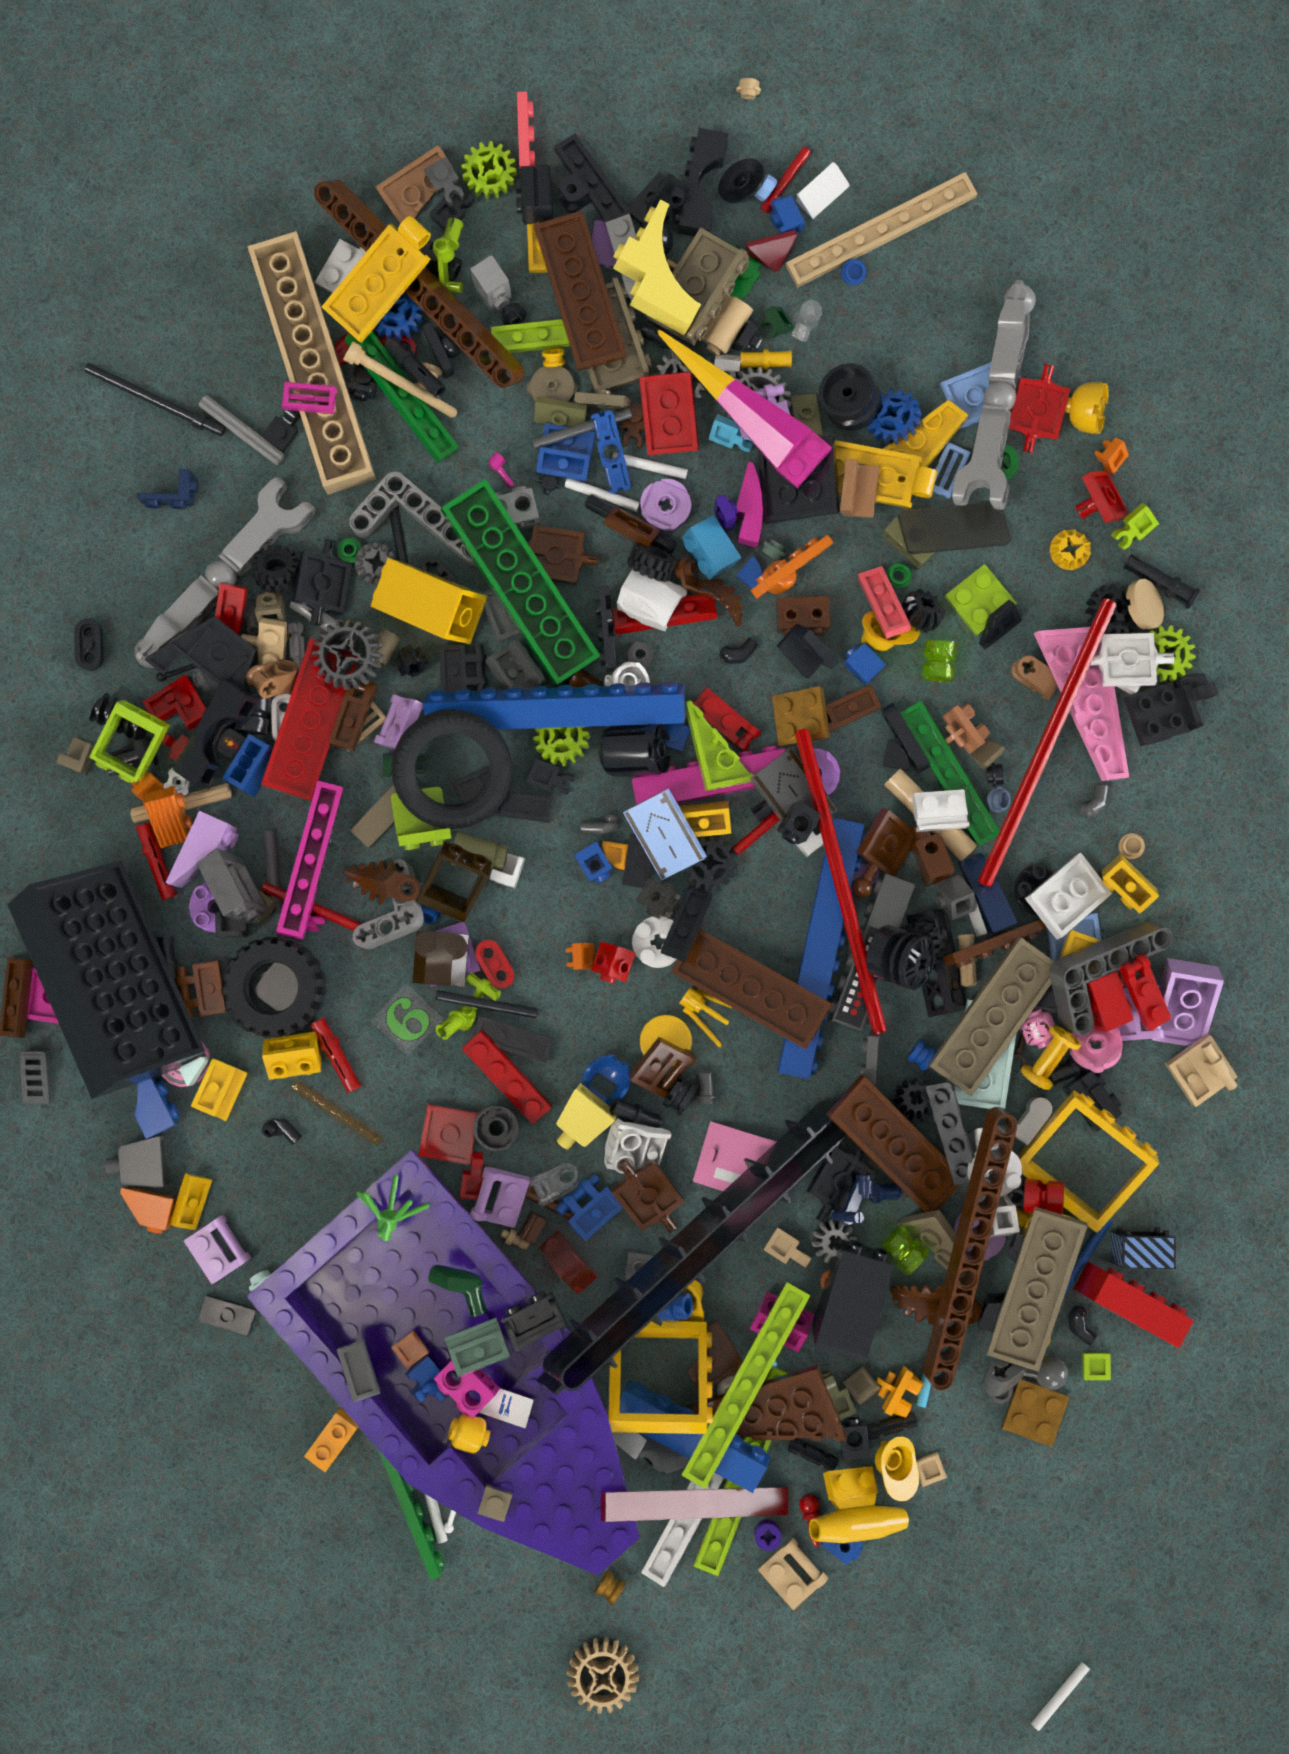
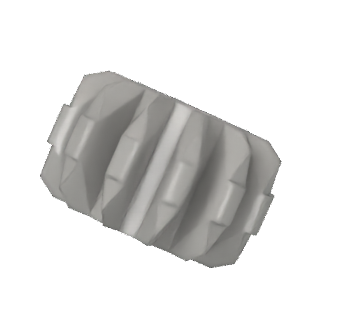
(826, 1234)

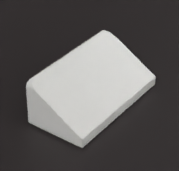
(822, 190)

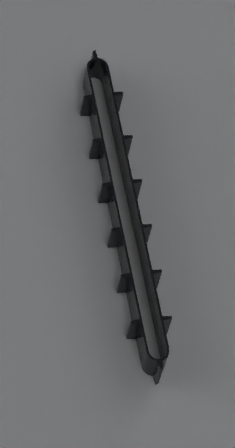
(691, 1251)

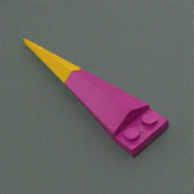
(780, 437)

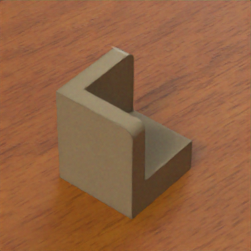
(77, 756)

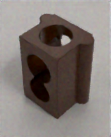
(532, 1227)

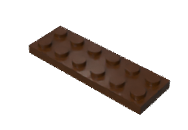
(580, 291)
(753, 989)
(894, 1144)

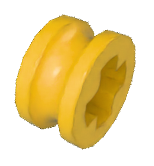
(553, 357)

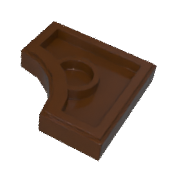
(724, 1357)

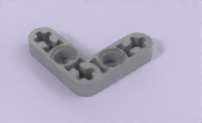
(402, 912)

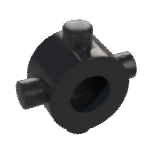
(549, 483)

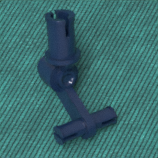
(865, 1188)

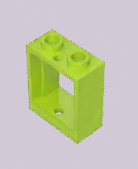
(139, 717)

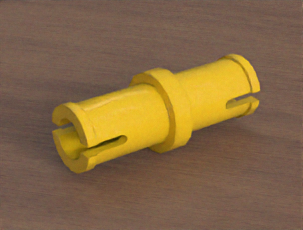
(766, 359)

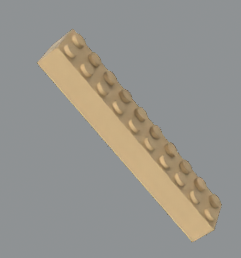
(311, 359)

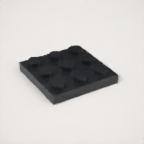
(813, 498)

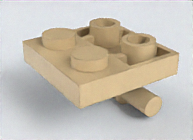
(1202, 1070)

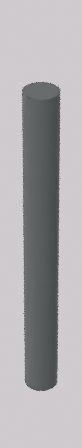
(576, 430)

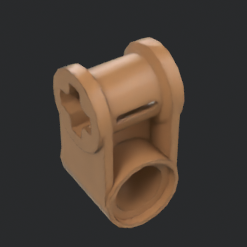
(273, 678)
(1037, 679)

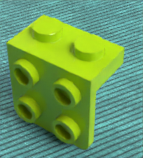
(411, 830)

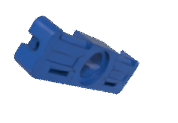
(616, 469)

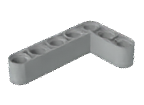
(402, 498)

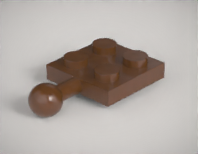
(885, 848)

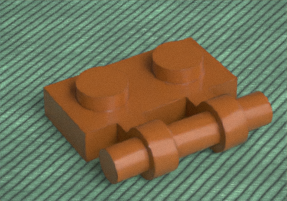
(208, 986)

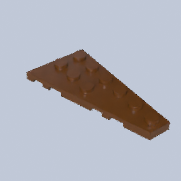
(789, 1409)

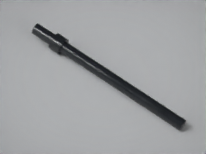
(197, 419)

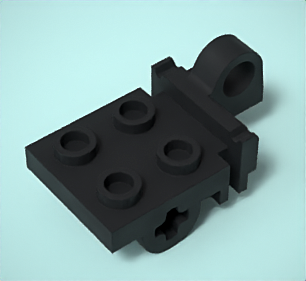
(1168, 708)

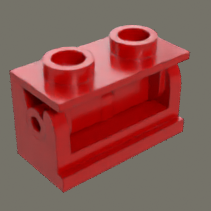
(1109, 1002)

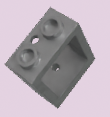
(232, 886)

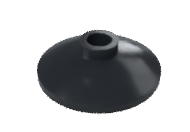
(741, 180)

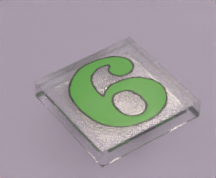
(407, 1019)

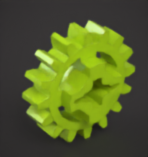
(483, 160)
(1180, 643)
(557, 745)

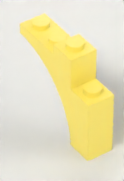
(655, 287)

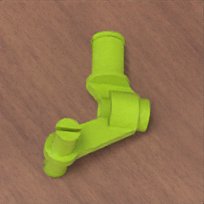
(444, 253)
(464, 1016)

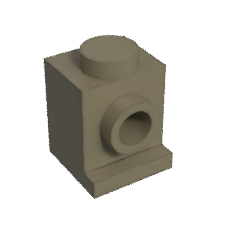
(270, 604)

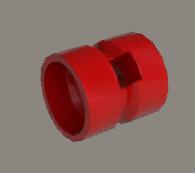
(1044, 1196)

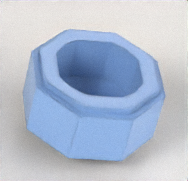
(766, 188)

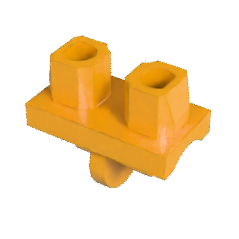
(905, 1381)

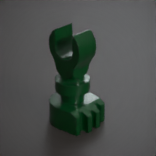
(387, 764)

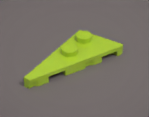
(717, 763)

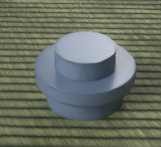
(998, 799)

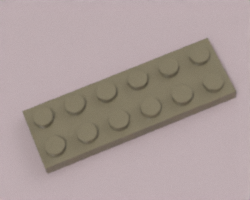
(994, 1017)
(1036, 1288)

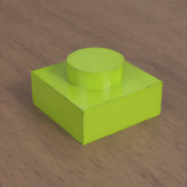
(1096, 1366)

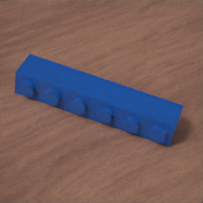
(741, 1462)

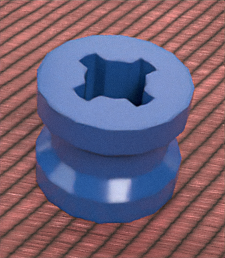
(921, 1054)

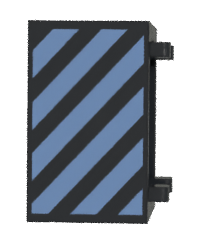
(1143, 1249)

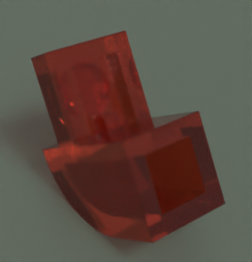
(567, 1262)

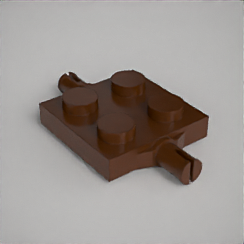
(560, 553)
(648, 1195)

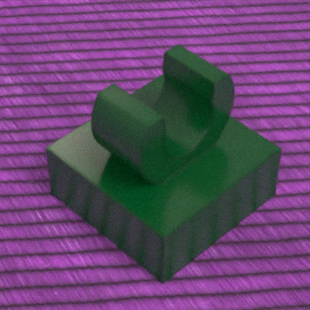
(779, 321)

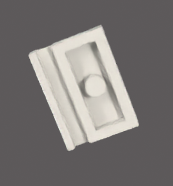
(940, 810)

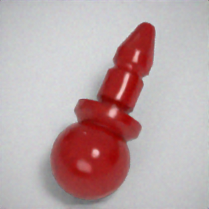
(809, 1506)

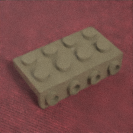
(707, 276)
(629, 369)

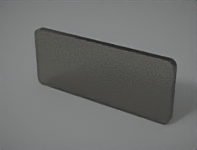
(953, 528)

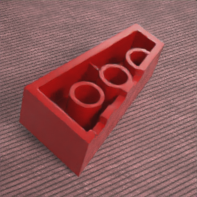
(1133, 1304)

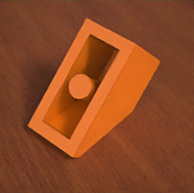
(149, 1207)

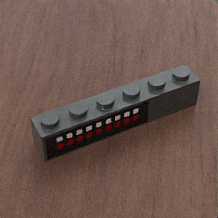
(887, 909)

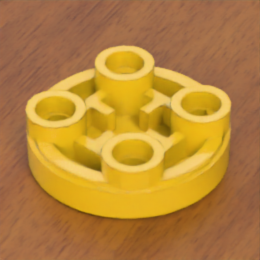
(668, 1028)

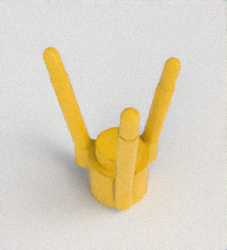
(695, 1001)

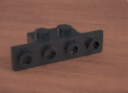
(951, 1129)

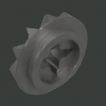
(368, 552)

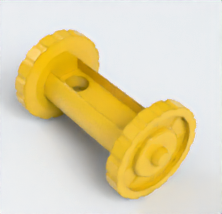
(1050, 1057)

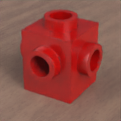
(613, 962)

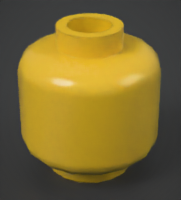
(468, 1433)

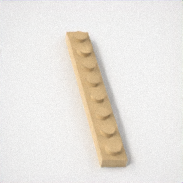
(881, 229)

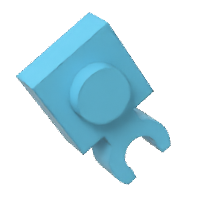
(727, 434)

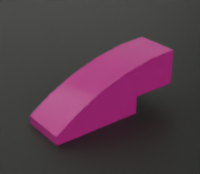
(750, 508)

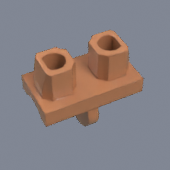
(963, 730)

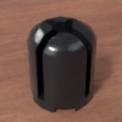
(634, 750)

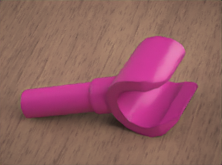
(496, 463)
(313, 920)

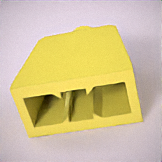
(583, 1118)

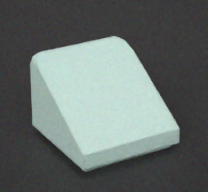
(193, 1069)

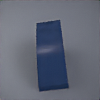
(991, 899)

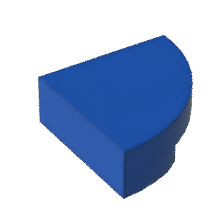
(750, 573)

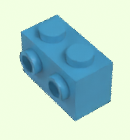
(711, 547)

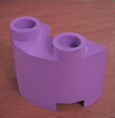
(828, 769)
(202, 908)

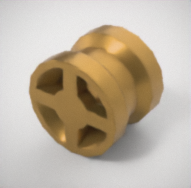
(610, 1587)

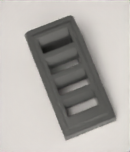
(45, 1067)

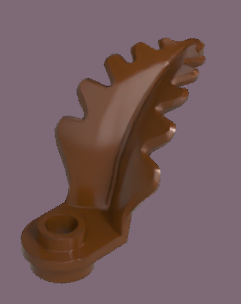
(714, 588)
(382, 881)
(926, 1302)

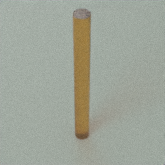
(336, 1112)

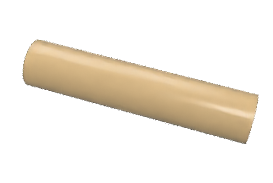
(955, 839)

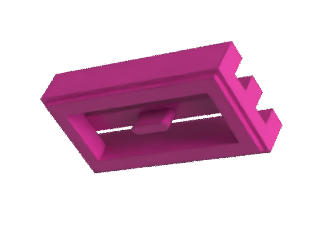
(331, 400)

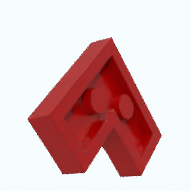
(177, 697)

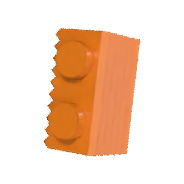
(168, 816)

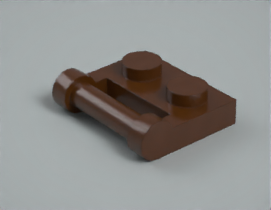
(656, 1064)

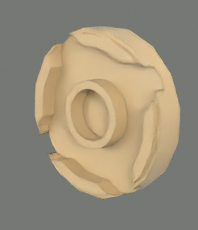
(1145, 605)

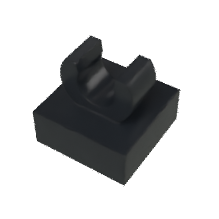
(747, 339)

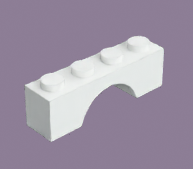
(1006, 1218)

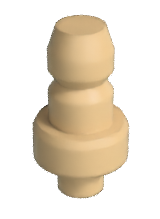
(512, 1238)

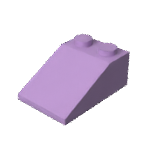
(203, 838)
(1191, 999)

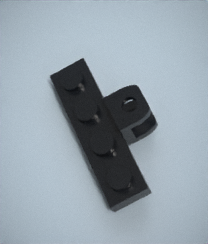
(587, 182)

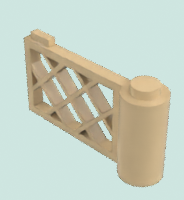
(727, 325)

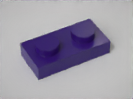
(725, 512)

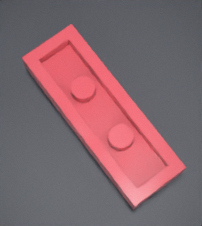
(525, 132)
(884, 602)

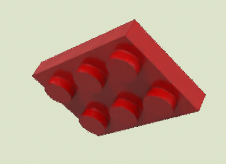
(669, 413)

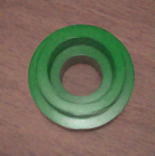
(349, 558)
(906, 572)

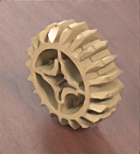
(610, 1683)

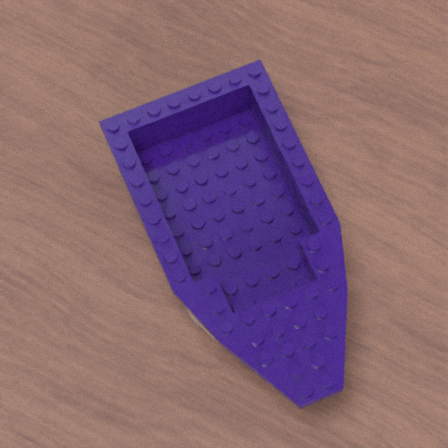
(359, 1288)

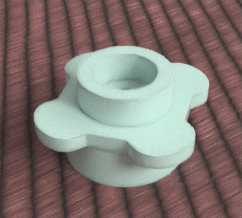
(257, 1279)

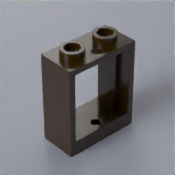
(447, 901)

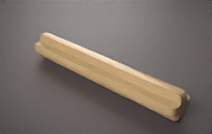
(192, 800)

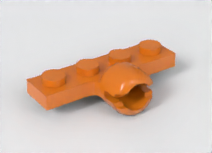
(782, 574)

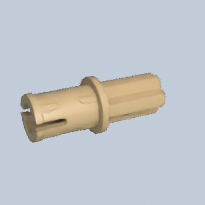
(968, 972)

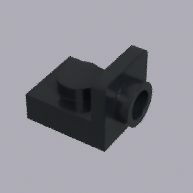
(362, 384)

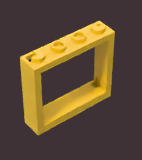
(1122, 1134)
(666, 1422)

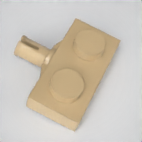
(270, 641)

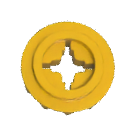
(1065, 559)

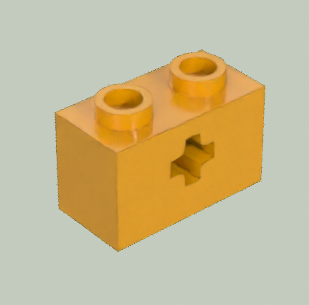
(331, 1440)

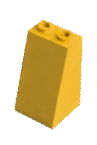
(428, 601)

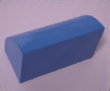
(249, 765)

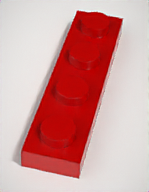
(689, 610)
(507, 1076)

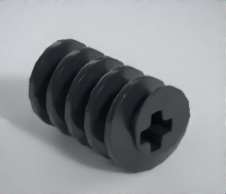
(102, 711)

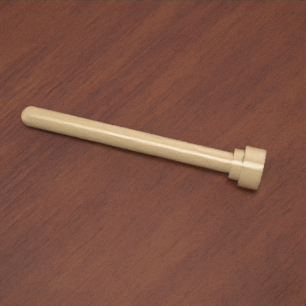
(357, 355)

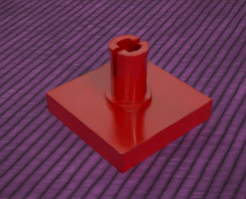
(1103, 498)

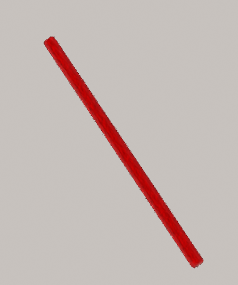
(1047, 742)
(840, 880)

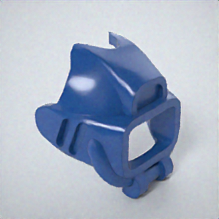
(612, 1069)

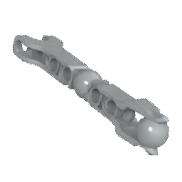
(999, 398)
(235, 560)

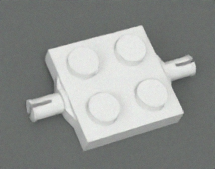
(1129, 659)

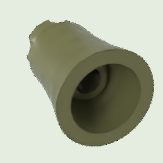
(489, 849)

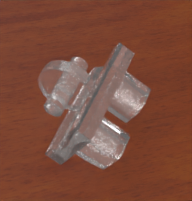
(807, 320)

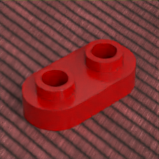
(493, 965)

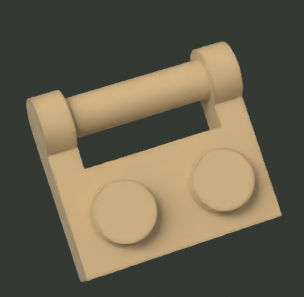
(786, 1579)

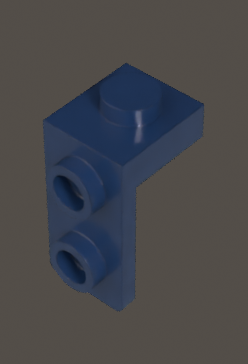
(186, 488)

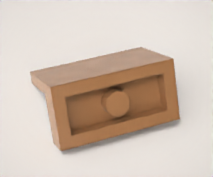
(859, 490)

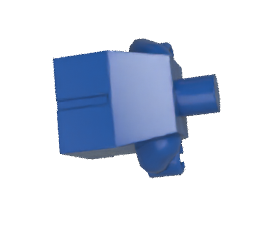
(424, 1373)

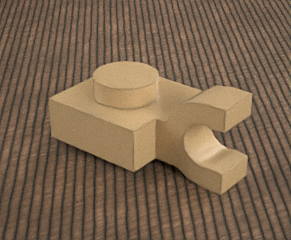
(784, 1247)

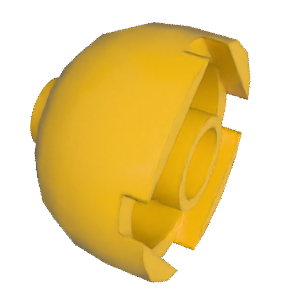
(1088, 407)

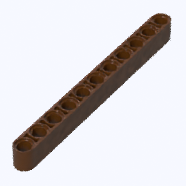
(430, 288)
(965, 1237)

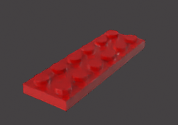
(305, 729)

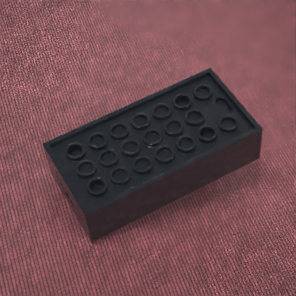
(105, 978)

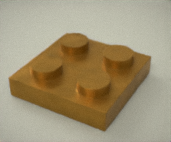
(800, 711)
(1035, 1412)

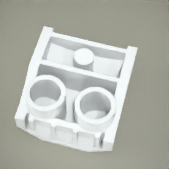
(649, 600)
(634, 1142)

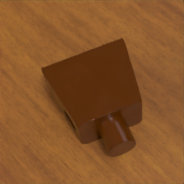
(933, 866)

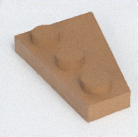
(409, 188)

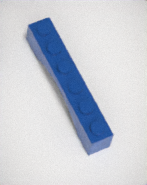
(153, 1108)

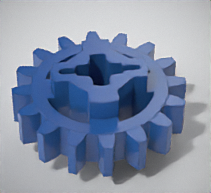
(398, 324)
(901, 408)

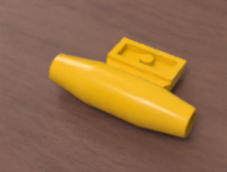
(857, 1516)

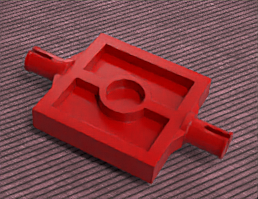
(1038, 408)

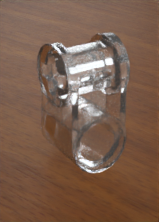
(553, 1184)

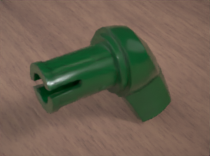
(462, 1282)

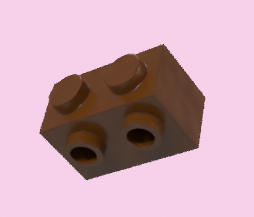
(806, 611)

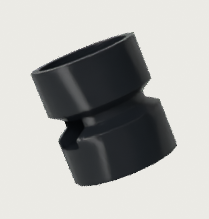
(258, 723)

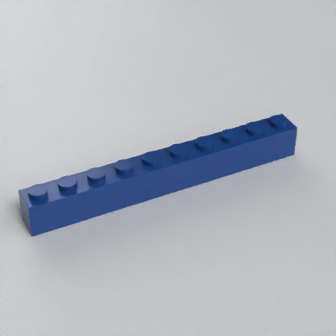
(568, 705)
(822, 943)

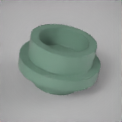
(773, 549)

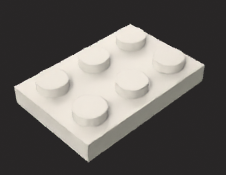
(1068, 896)

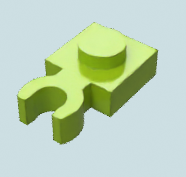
(1138, 525)

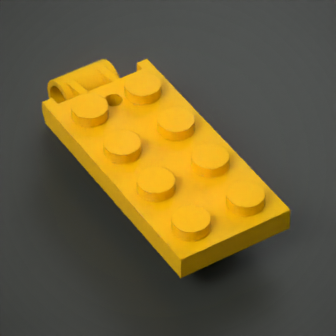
(379, 278)
(893, 466)

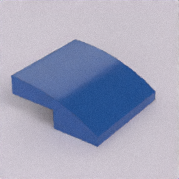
(567, 457)

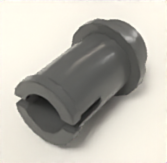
(706, 1089)

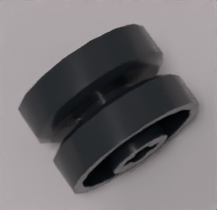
(850, 396)

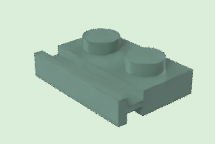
(477, 1347)

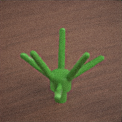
(388, 1218)

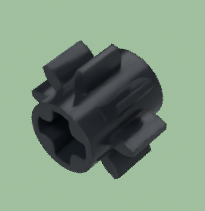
(410, 661)

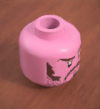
(1036, 1028)

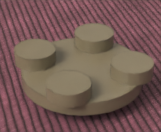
(552, 384)

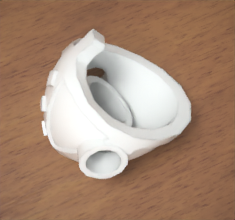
(628, 674)

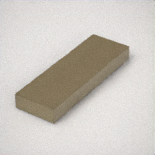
(376, 820)

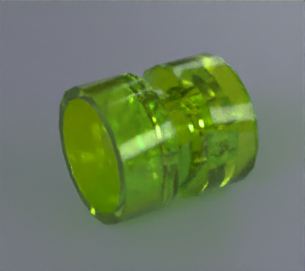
(939, 657)
(905, 1251)

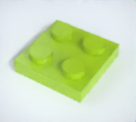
(978, 598)

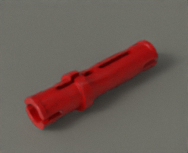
(156, 861)
(335, 1054)

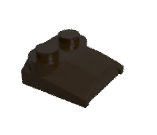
(440, 958)

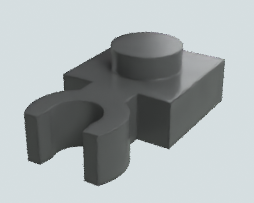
(444, 179)

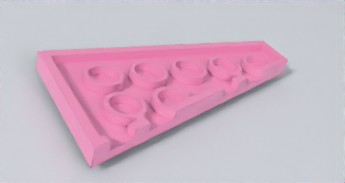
(1094, 706)

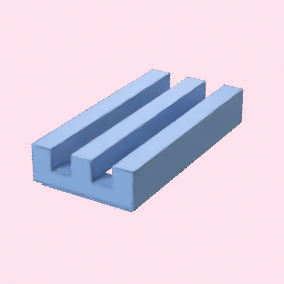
(957, 450)

